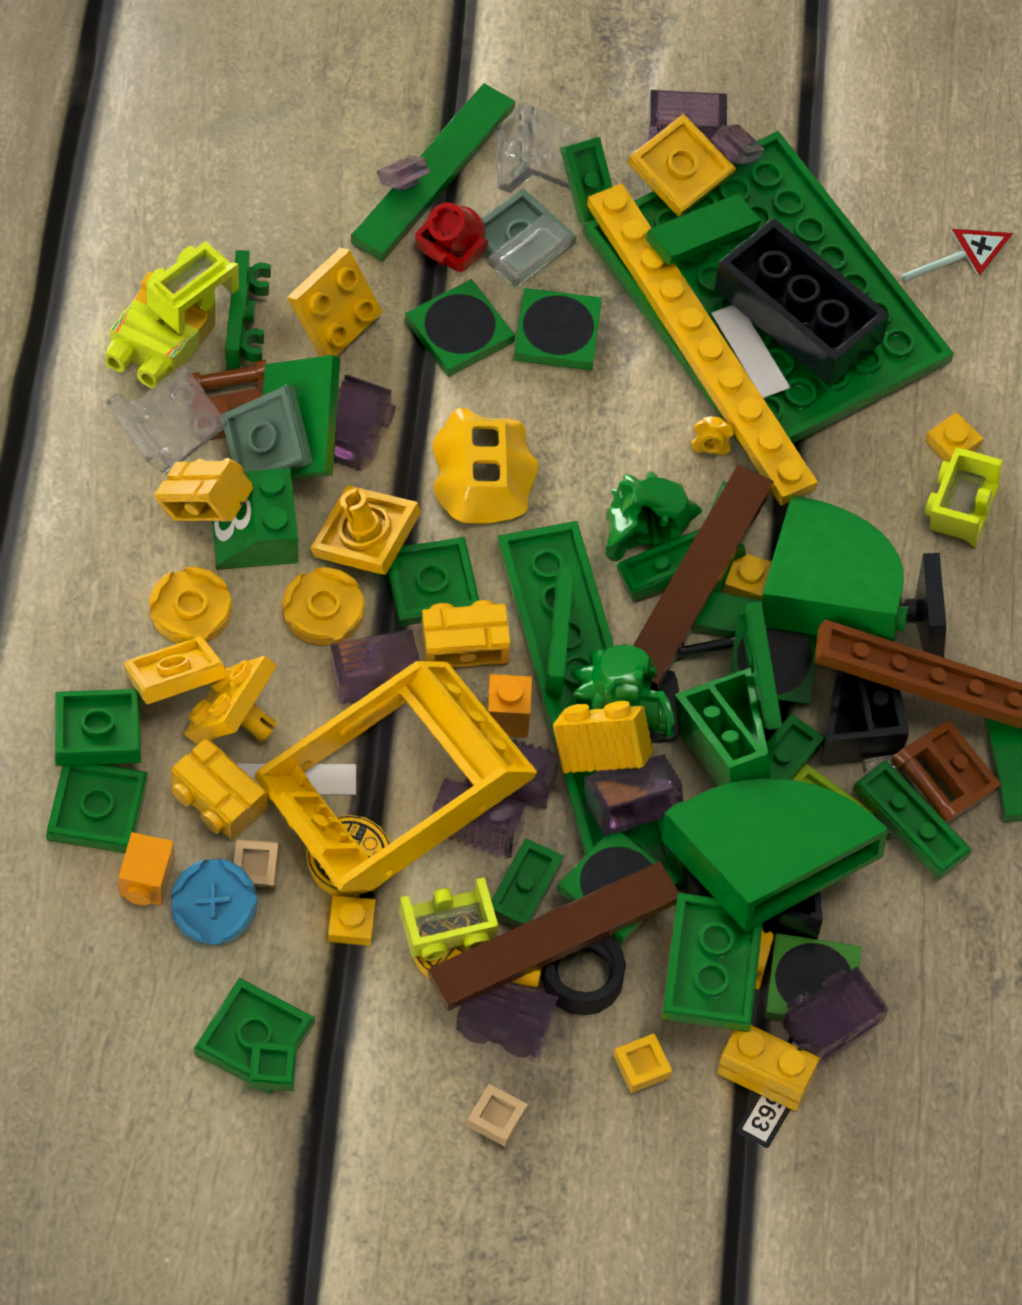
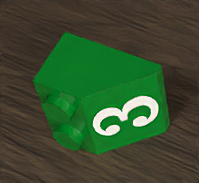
(263, 527)

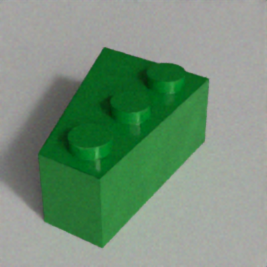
(725, 728)

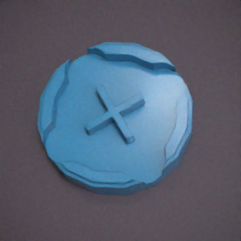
(214, 902)

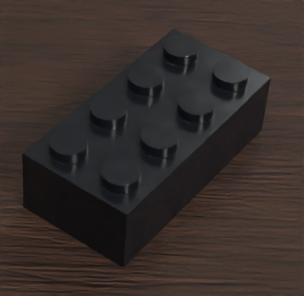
(801, 301)

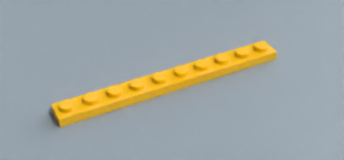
(703, 346)

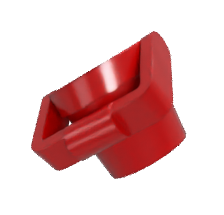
(457, 233)

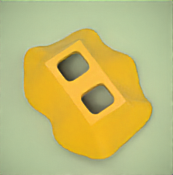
(456, 455)

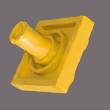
(335, 303)
(365, 529)
(232, 703)

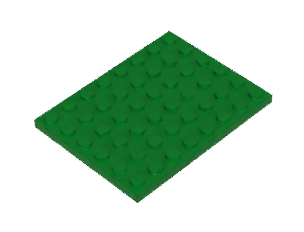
(787, 190)

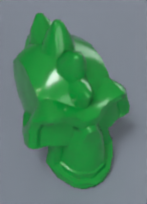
(647, 513)
(625, 675)

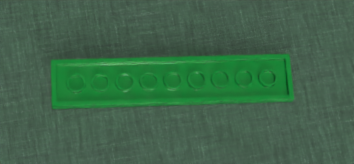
(531, 572)

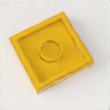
(681, 165)
(174, 669)

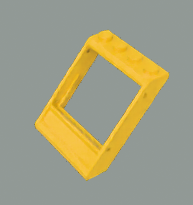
(459, 726)

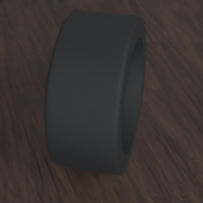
(593, 1001)

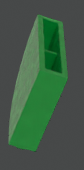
(833, 570)
(771, 843)

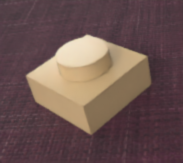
(259, 861)
(497, 1115)

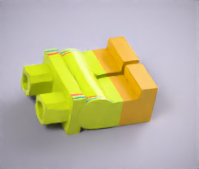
(153, 344)

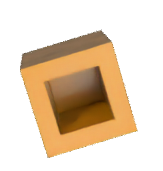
(510, 703)
(146, 869)

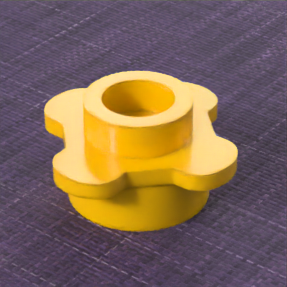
(712, 436)

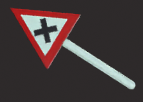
(976, 246)

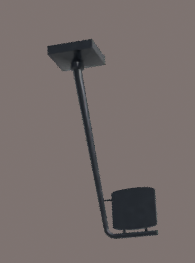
(925, 610)

